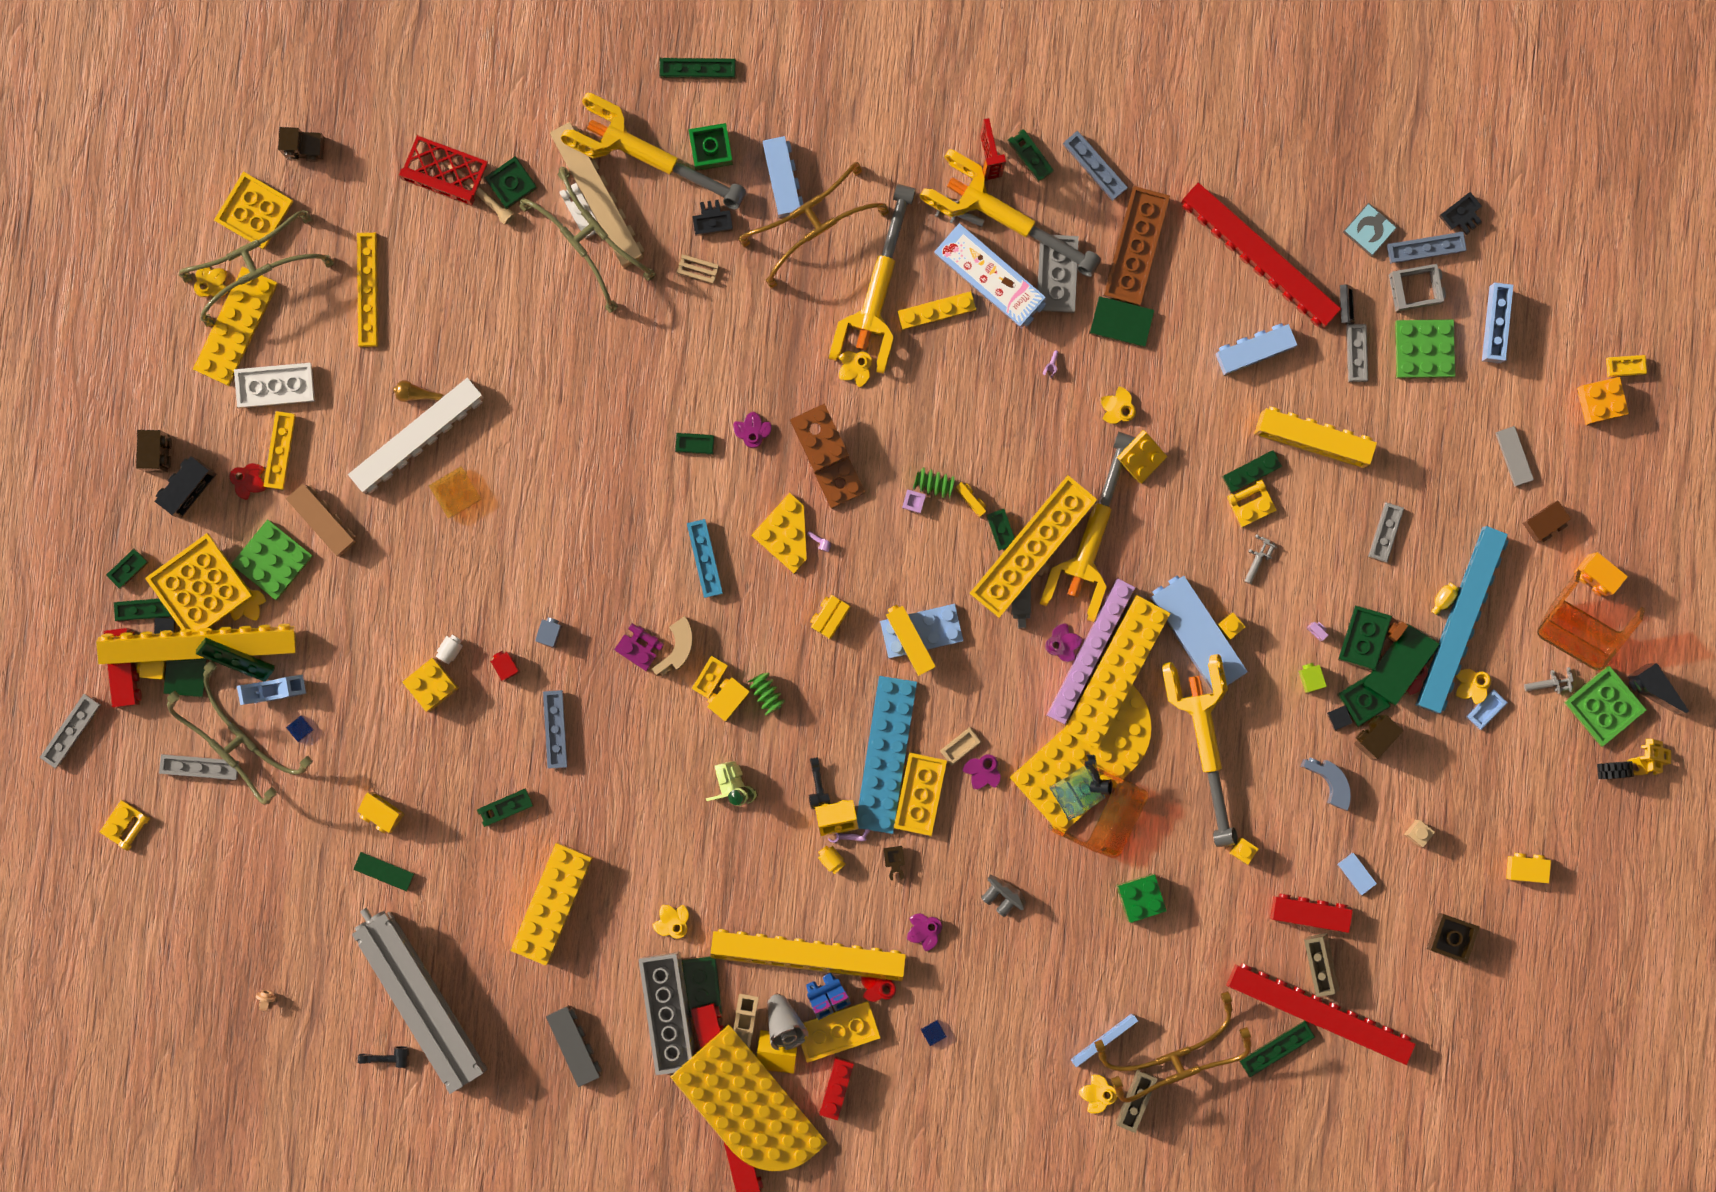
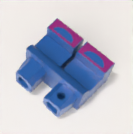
(831, 990)

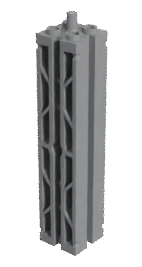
(418, 1000)

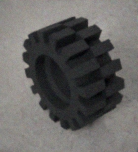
(1615, 770)

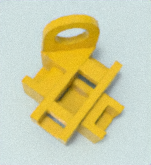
(1653, 758)

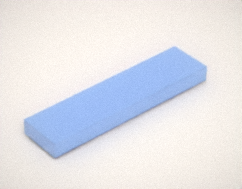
(1106, 1038)

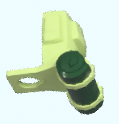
(731, 784)

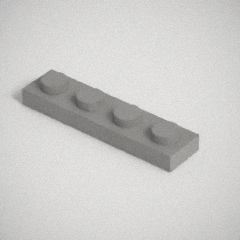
(70, 731)
(197, 767)

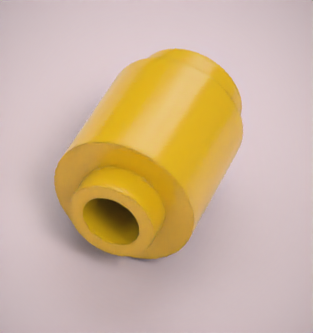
(831, 859)

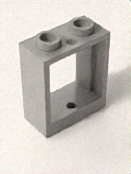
(1398, 293)

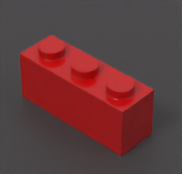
(836, 1088)

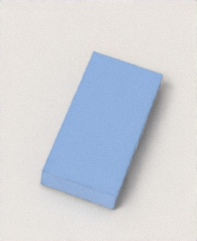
(1486, 710)
(1356, 874)

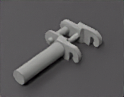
(969, 217)
(1258, 558)
(1550, 683)

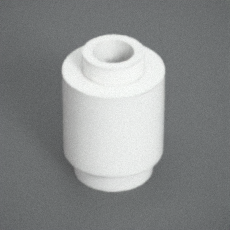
(449, 649)

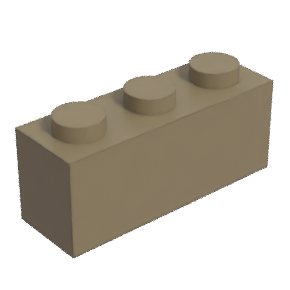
(1321, 965)
(1132, 1112)

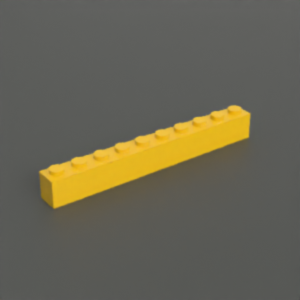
(183, 645)
(808, 956)

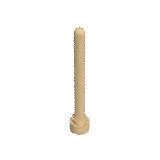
(505, 215)

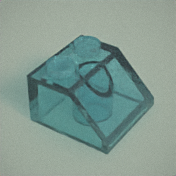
(1074, 793)

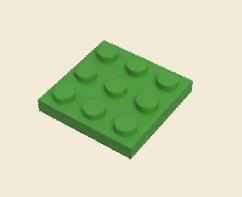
(1425, 348)
(272, 559)
(1605, 706)

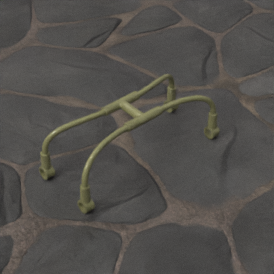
(575, 240)
(254, 272)
(240, 738)

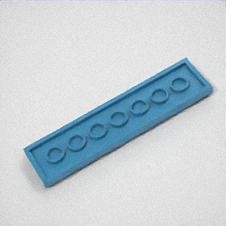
(886, 754)

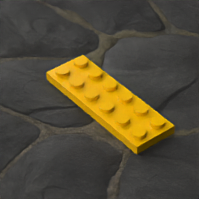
(235, 328)

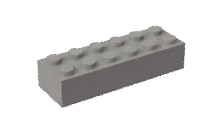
(667, 1011)

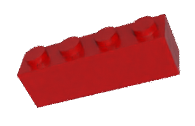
(123, 679)
(1311, 914)

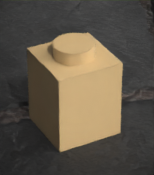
(1419, 833)

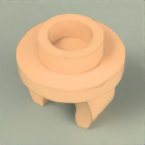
(265, 997)

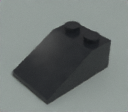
(1654, 685)

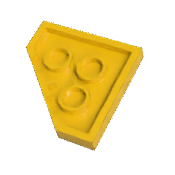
(784, 533)

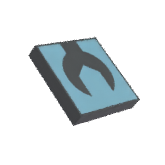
(1369, 229)

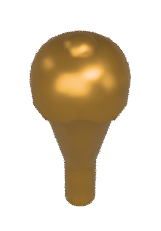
(406, 391)

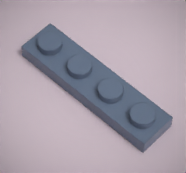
(1095, 165)
(1426, 247)
(555, 729)

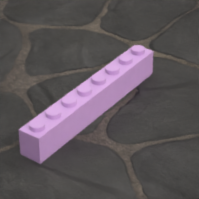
(1090, 651)

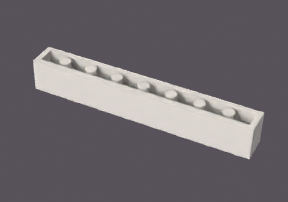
(415, 436)

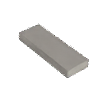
(1357, 353)
(1514, 456)
(1386, 532)

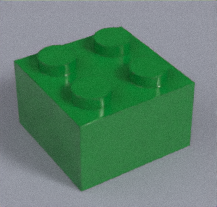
(710, 147)
(1141, 898)

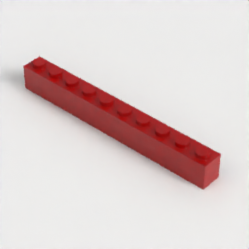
(1260, 255)
(1320, 1014)
(707, 1027)

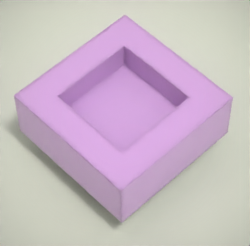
(913, 501)
(1318, 630)

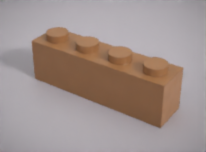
(321, 519)

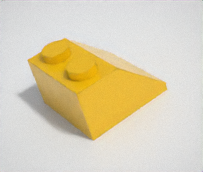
(380, 812)

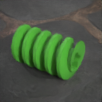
(934, 482)
(767, 693)

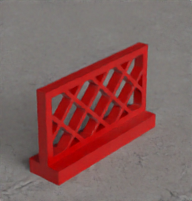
(994, 163)
(441, 186)

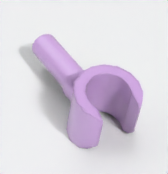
(1051, 366)
(824, 544)

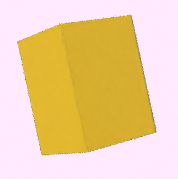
(773, 1059)

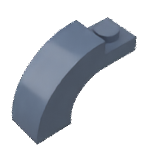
(1336, 780)

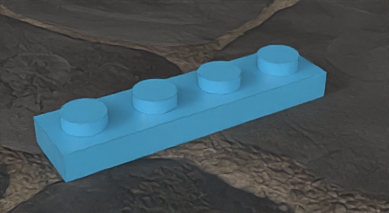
(704, 558)

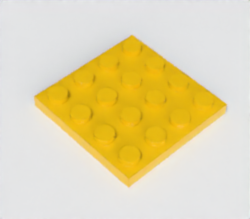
(199, 585)

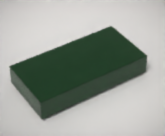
(694, 443)

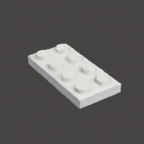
(274, 385)

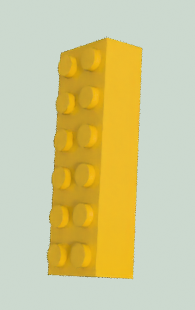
(1315, 438)
(551, 904)

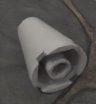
(784, 1024)

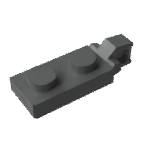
(1022, 606)

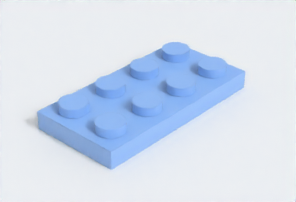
(934, 626)

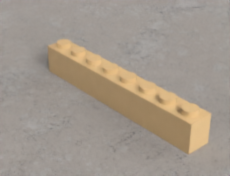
(599, 200)

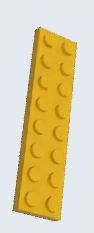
(1033, 546)
(1116, 671)

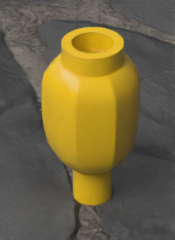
(1445, 598)

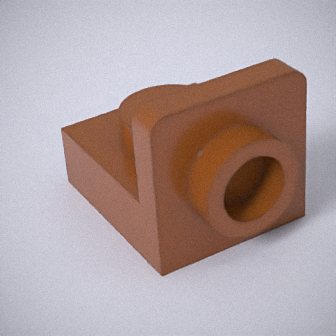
(1396, 629)

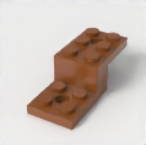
(827, 456)

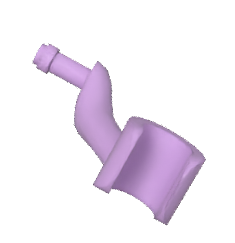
(851, 837)

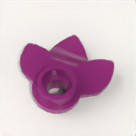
(752, 427)
(1066, 643)
(982, 775)
(921, 931)

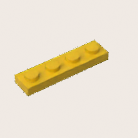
(936, 310)
(279, 450)

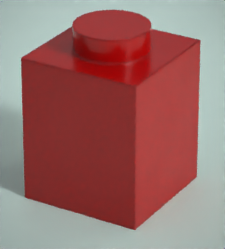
(504, 665)

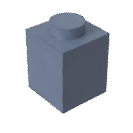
(548, 632)

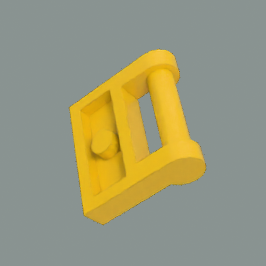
(1255, 509)
(120, 820)

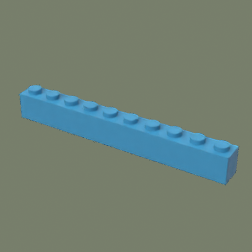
(1462, 619)

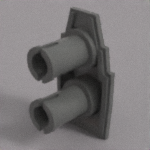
(1013, 895)

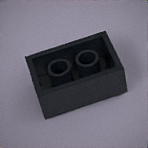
(184, 487)

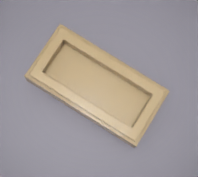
(960, 746)

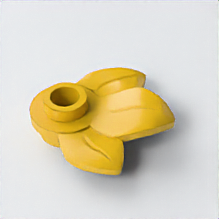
(212, 279)
(853, 369)
(1115, 404)
(250, 607)
(1470, 687)
(670, 919)
(1095, 1094)

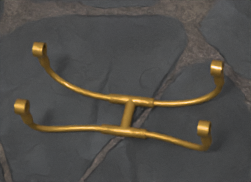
(819, 228)
(1174, 1057)

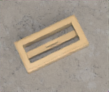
(710, 280)

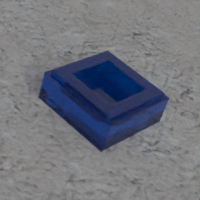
(300, 728)
(933, 1032)

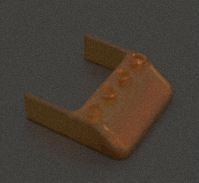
(1582, 634)
(1116, 819)

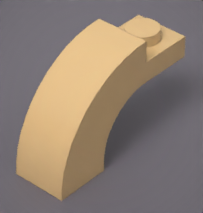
(682, 649)
(745, 1017)

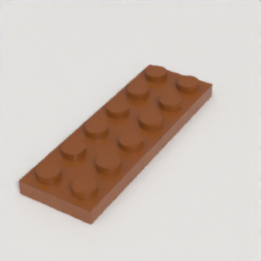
(1136, 245)

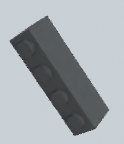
(573, 1046)

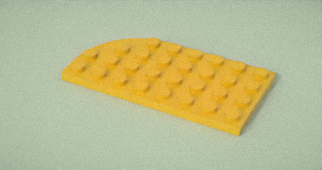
(1118, 753)
(747, 1105)

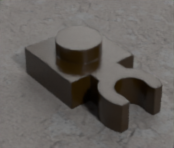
(894, 858)

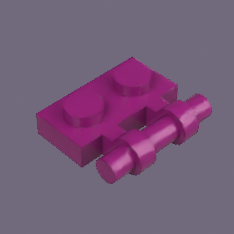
(634, 651)

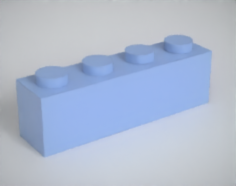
(781, 175)
(1497, 323)
(1256, 349)

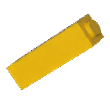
(910, 639)

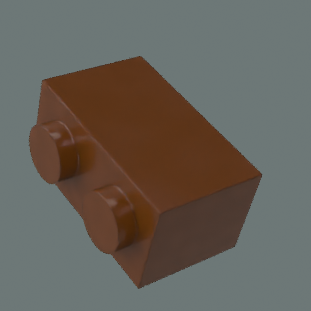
(1546, 521)

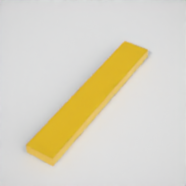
(367, 289)

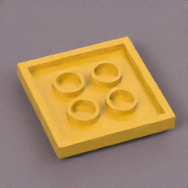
(253, 209)

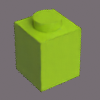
(1312, 677)

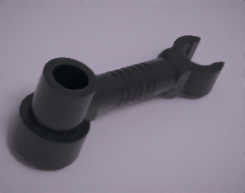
(1097, 785)
(819, 797)
(399, 1057)

